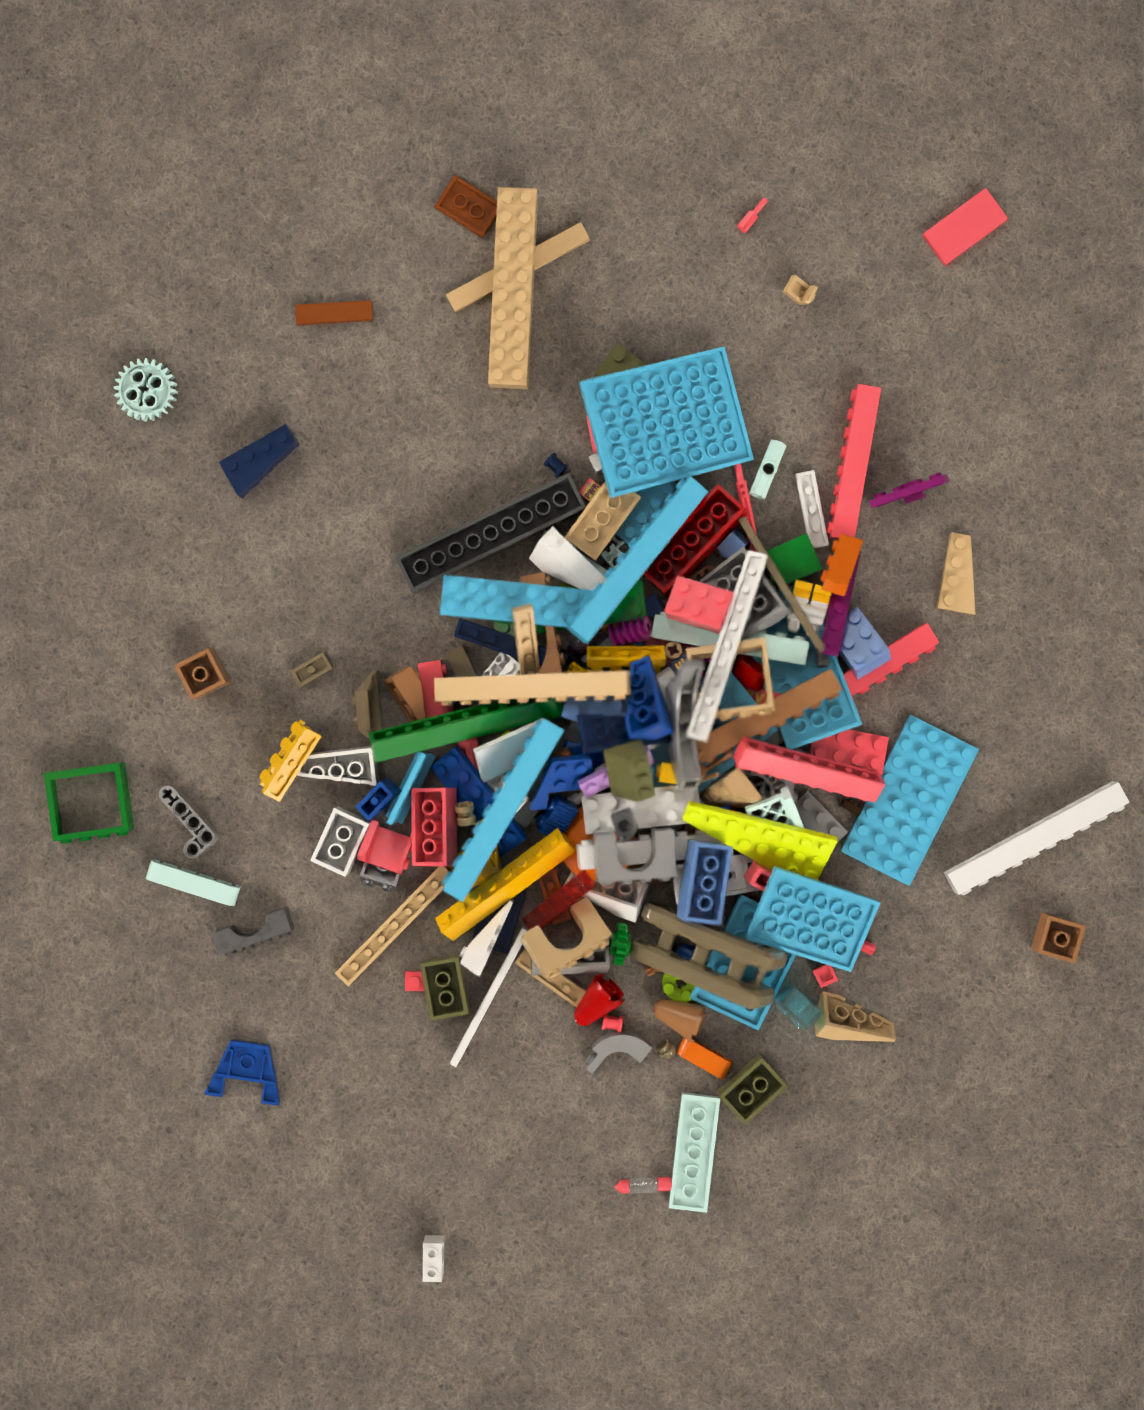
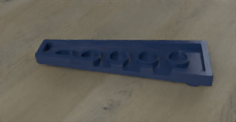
(606, 732)

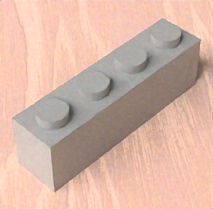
(596, 963)

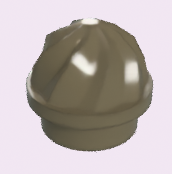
(665, 1049)

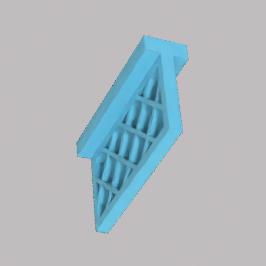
(413, 779)

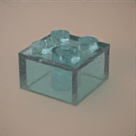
(796, 1004)

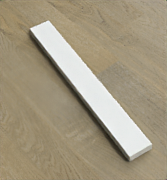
(488, 999)

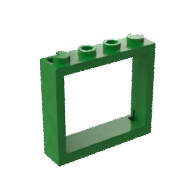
(123, 795)

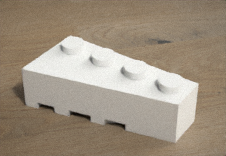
(347, 765)

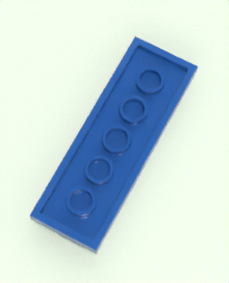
(458, 772)

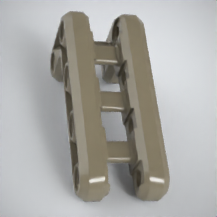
(729, 986)

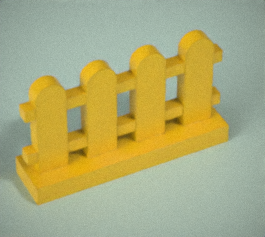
(623, 656)
(289, 760)

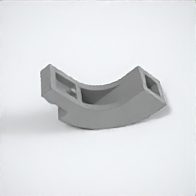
(618, 1042)

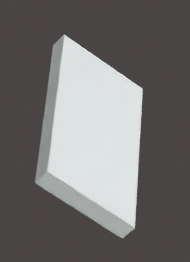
(498, 755)

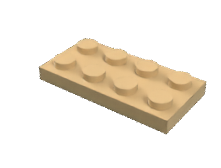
(601, 521)

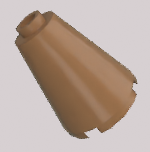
(681, 1017)

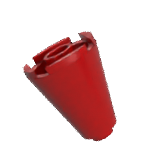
(598, 1000)

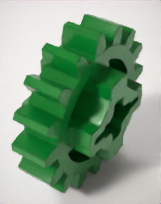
(620, 944)

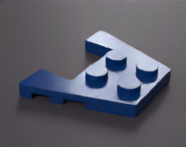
(559, 776)
(250, 1063)

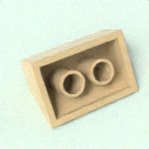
(731, 790)

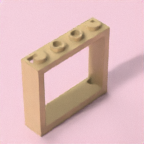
(745, 646)

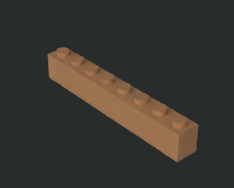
(786, 705)

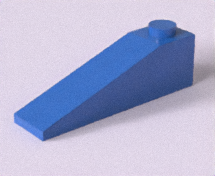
(647, 708)

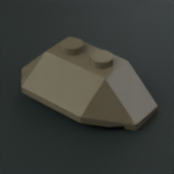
(368, 705)

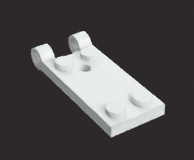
(736, 884)

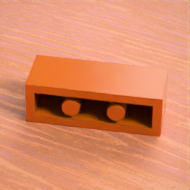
(841, 564)

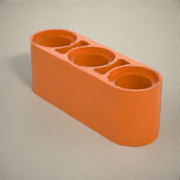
(704, 1058)

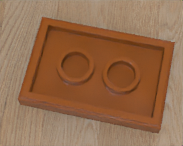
(467, 206)

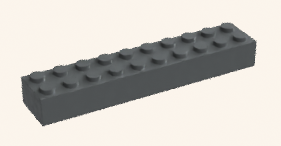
(491, 533)

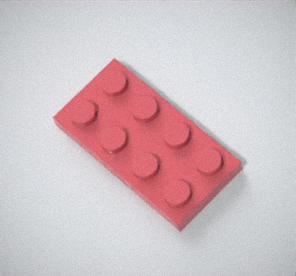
(853, 749)

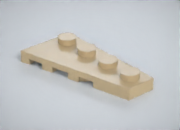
(957, 579)

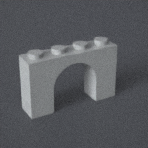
(660, 864)

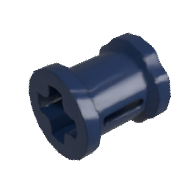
(556, 465)

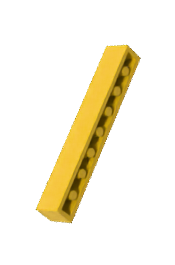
(505, 884)

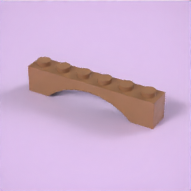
(554, 658)

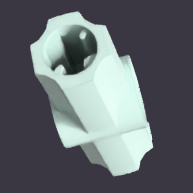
(771, 458)

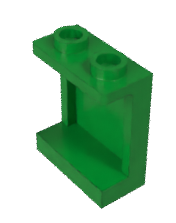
(795, 559)

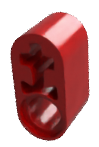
(749, 672)

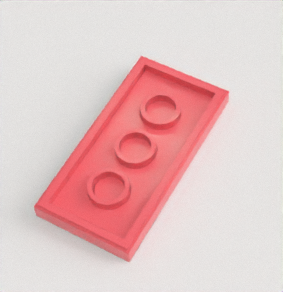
(965, 227)

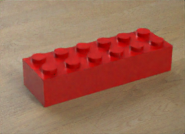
(695, 539)

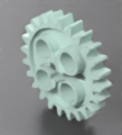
(128, 385)

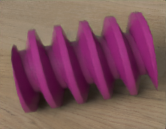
(631, 632)

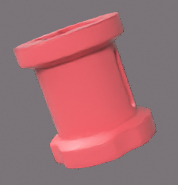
(612, 1023)

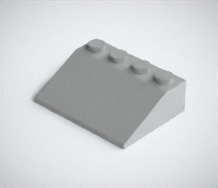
(768, 603)

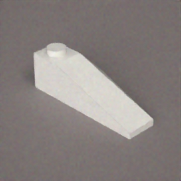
(619, 899)

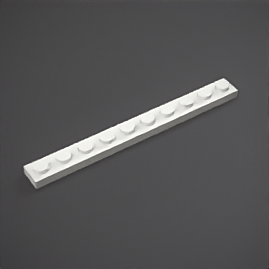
(727, 646)

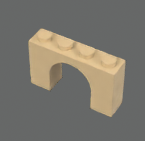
(551, 959)

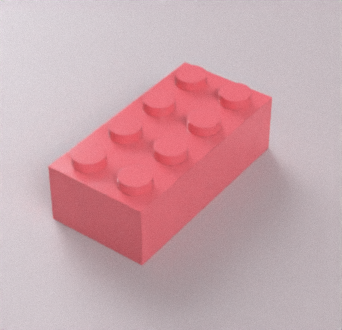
(434, 826)

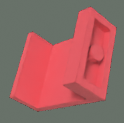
(385, 848)

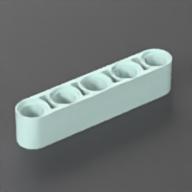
(192, 883)

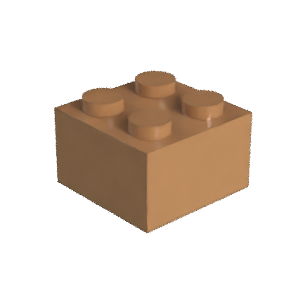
(202, 674)
(1058, 937)

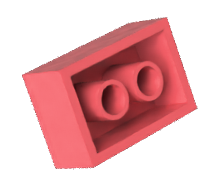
(698, 604)

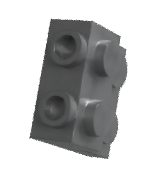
(379, 876)

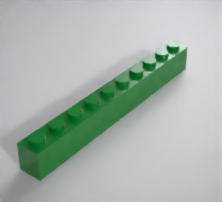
(459, 726)

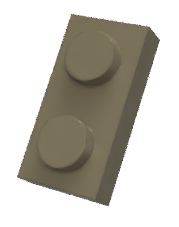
(311, 669)

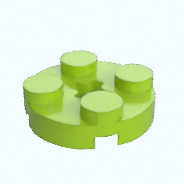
(672, 990)

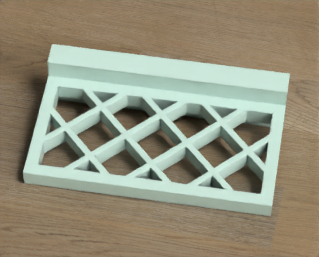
(786, 803)

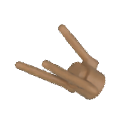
(703, 769)

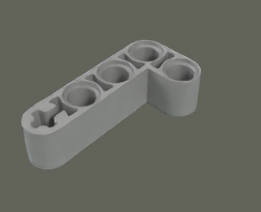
(186, 819)

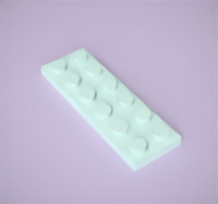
(694, 1152)

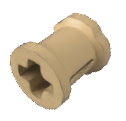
(678, 648)

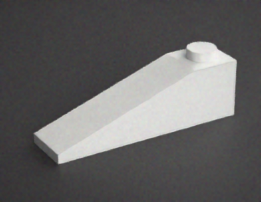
(561, 560)
(477, 953)

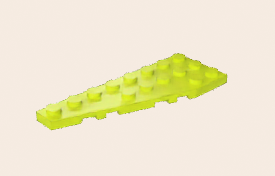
(763, 839)

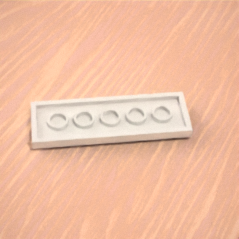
(661, 810)

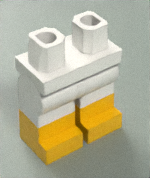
(814, 611)

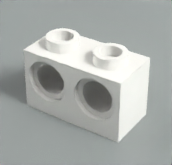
(433, 1258)

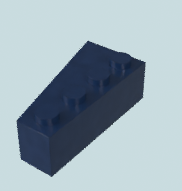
(258, 459)

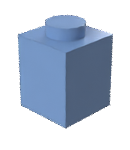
(732, 543)

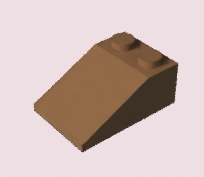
(407, 692)

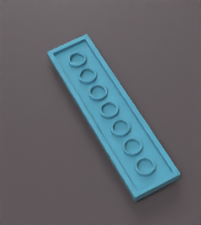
(496, 598)

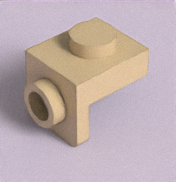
(800, 291)

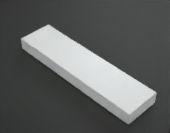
(811, 508)

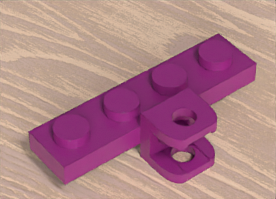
(910, 491)

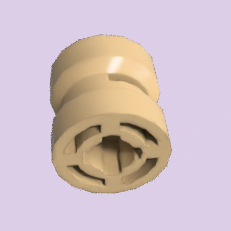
(465, 813)

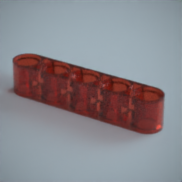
(559, 901)

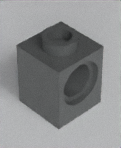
(627, 815)

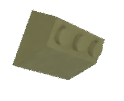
(629, 771)

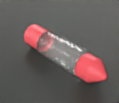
(644, 1185)

